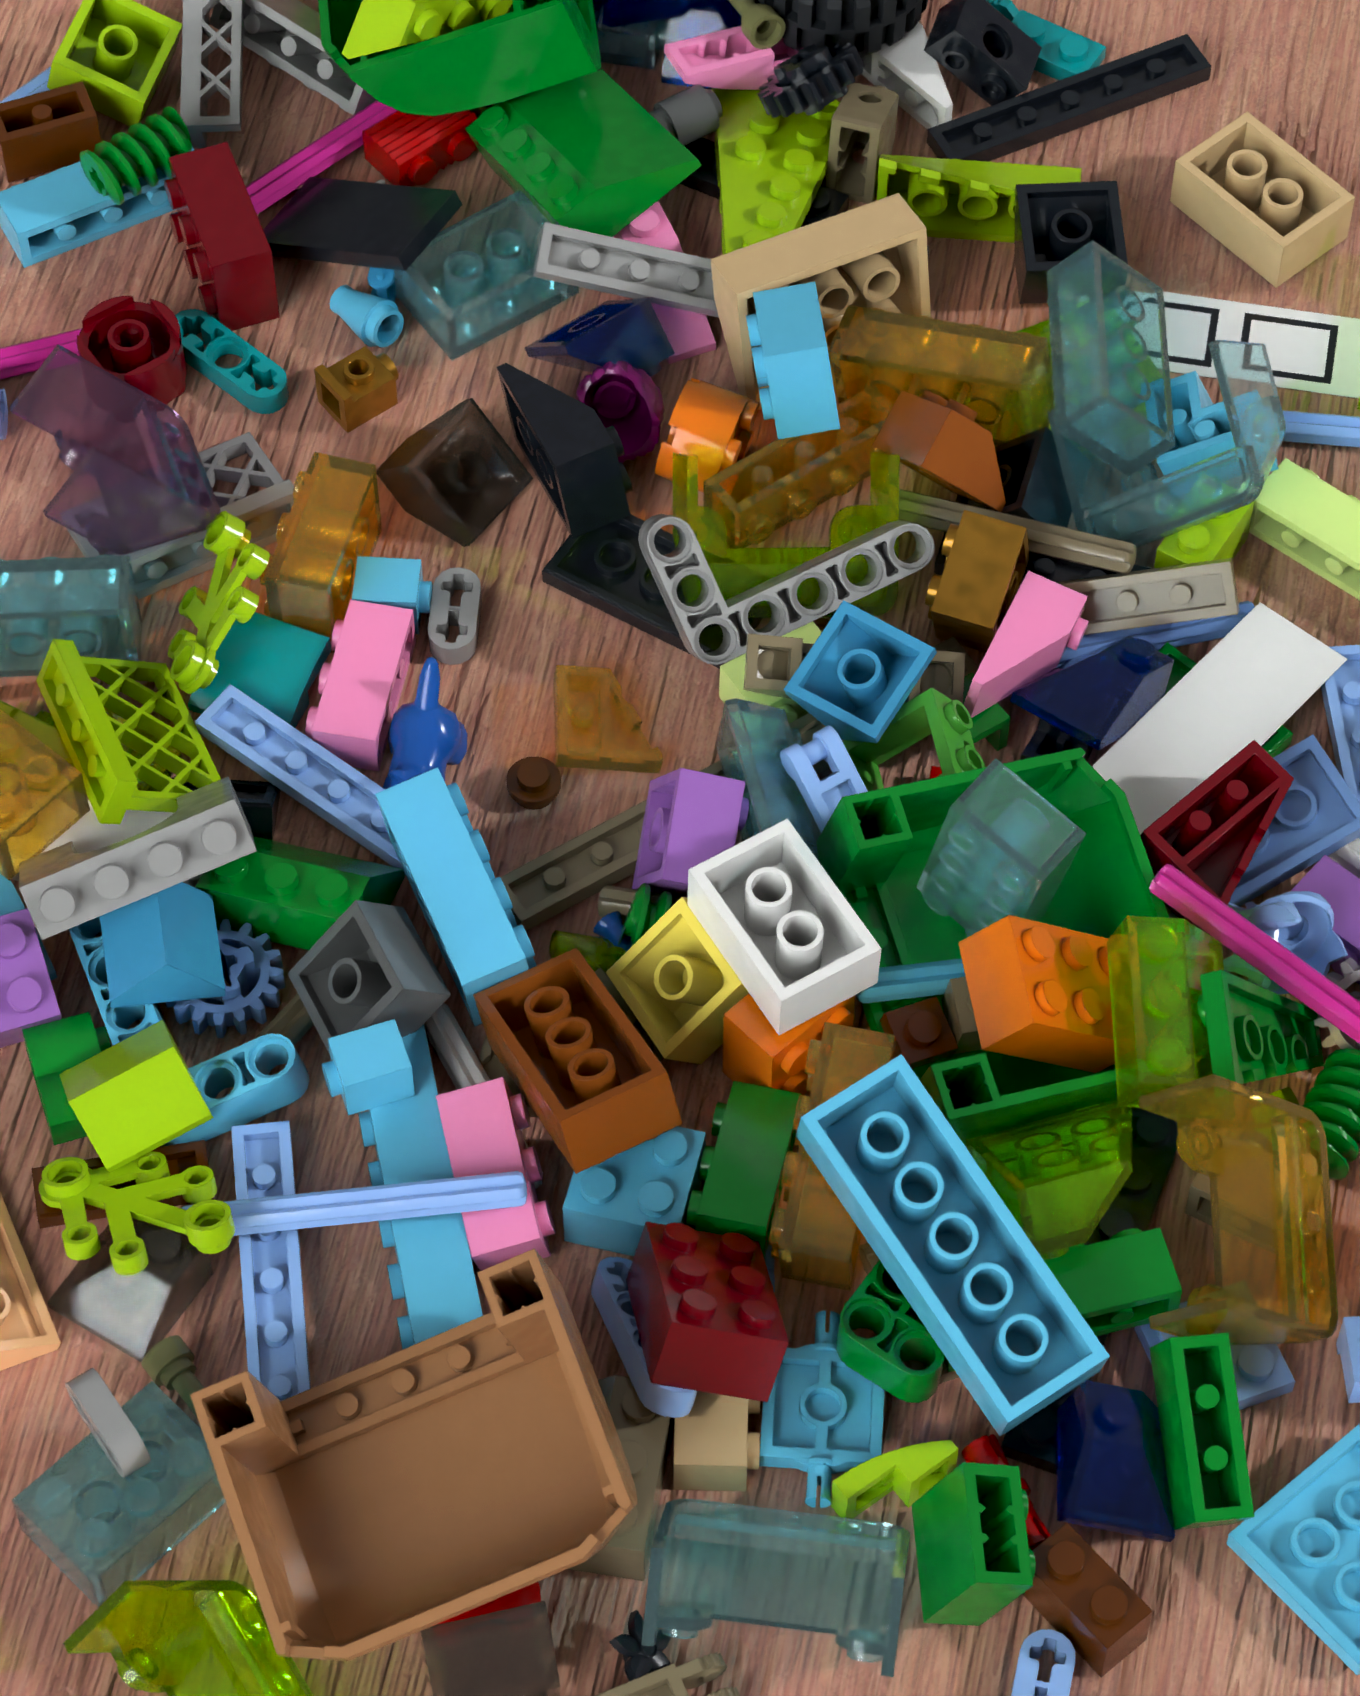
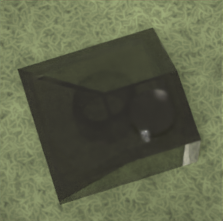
(455, 473)
(140, 1307)

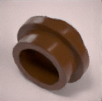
(533, 782)

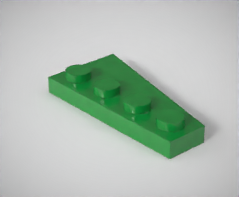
(1256, 1030)

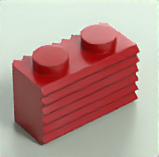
(415, 147)

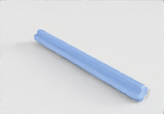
(378, 1203)

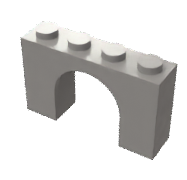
(76, 887)

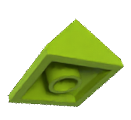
(135, 1096)

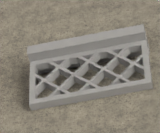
(186, 557)

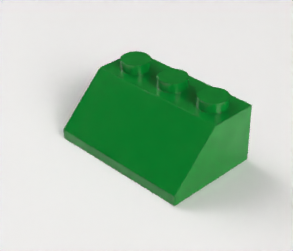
(294, 890)

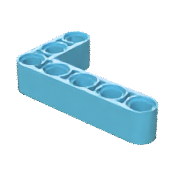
(241, 1067)

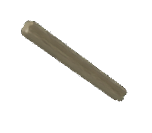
(1042, 537)

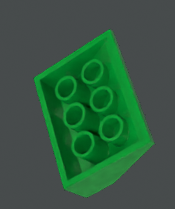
(582, 153)

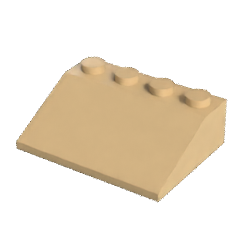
(856, 258)

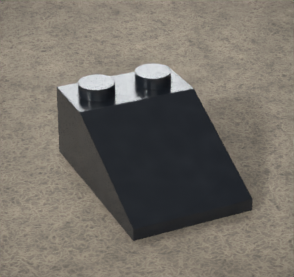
(568, 452)

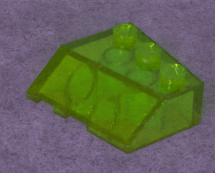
(1059, 1172)

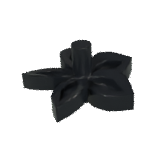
(639, 1658)

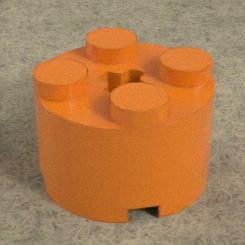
(709, 425)

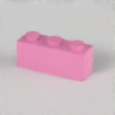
(362, 682)
(486, 1137)

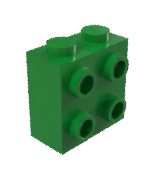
(972, 1544)

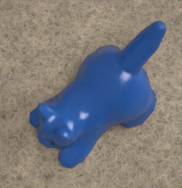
(424, 732)

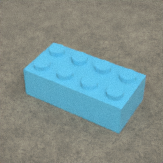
(455, 884)

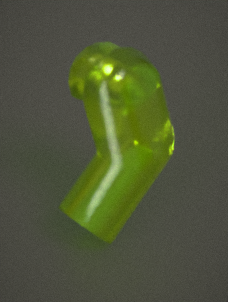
(596, 950)

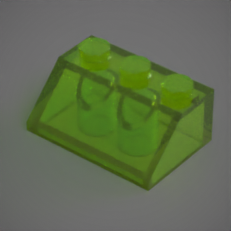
(1154, 1003)

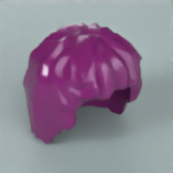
(628, 402)

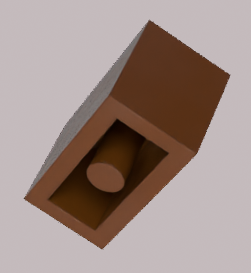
(46, 131)
(1087, 1600)

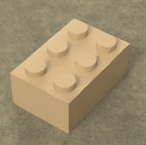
(1261, 199)

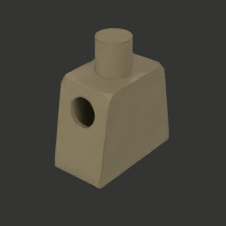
(866, 122)

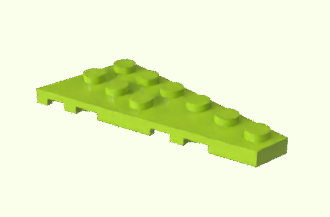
(767, 167)

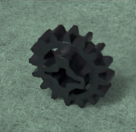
(810, 79)

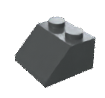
(368, 973)

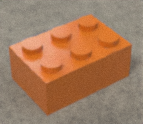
(1041, 993)

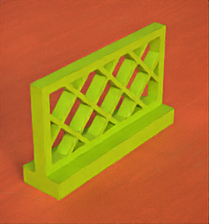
(95, 737)

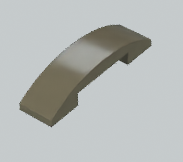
(774, 660)

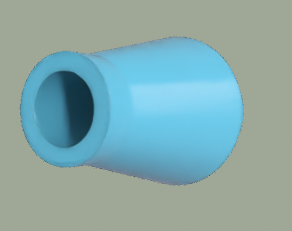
(369, 316)

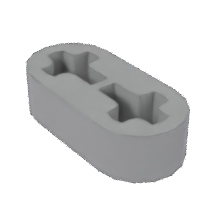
(445, 615)
(108, 1422)

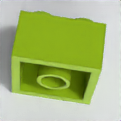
(117, 54)

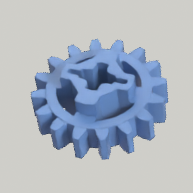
(254, 982)

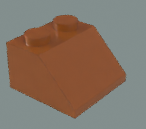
(944, 446)

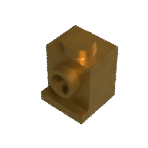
(357, 387)

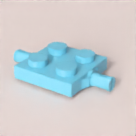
(820, 1414)

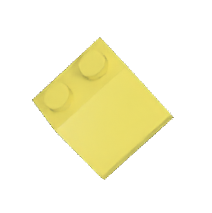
(678, 986)

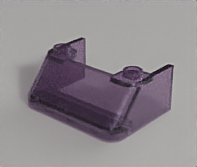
(130, 457)

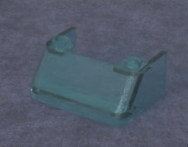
(1149, 507)
(777, 1573)

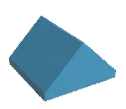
(858, 674)
(163, 949)

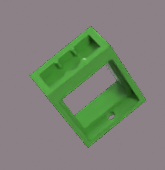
(923, 715)

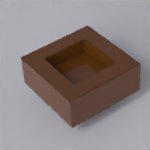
(920, 1032)

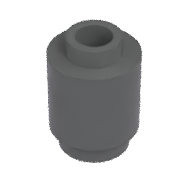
(689, 113)

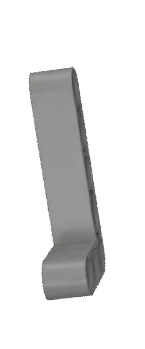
(779, 591)

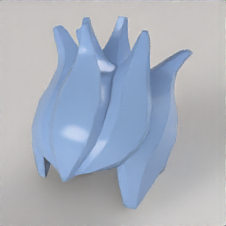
(1299, 923)

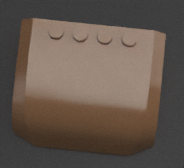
(422, 1474)

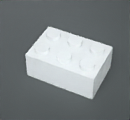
(783, 926)

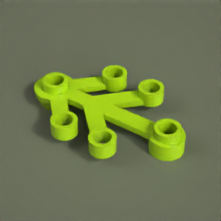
(219, 608)
(71, 1185)

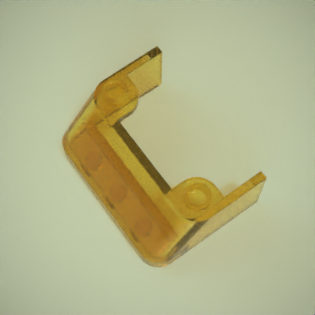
(1266, 1214)

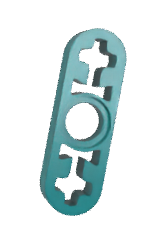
(238, 379)

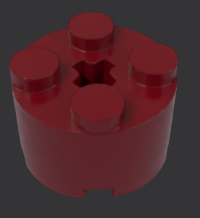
(137, 345)

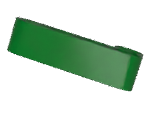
(897, 1340)

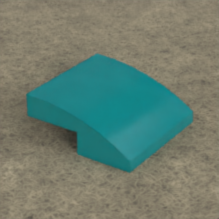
(269, 664)

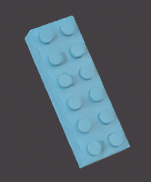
(951, 1245)

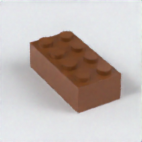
(578, 1060)

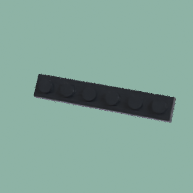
(1071, 102)

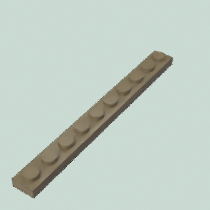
(611, 849)

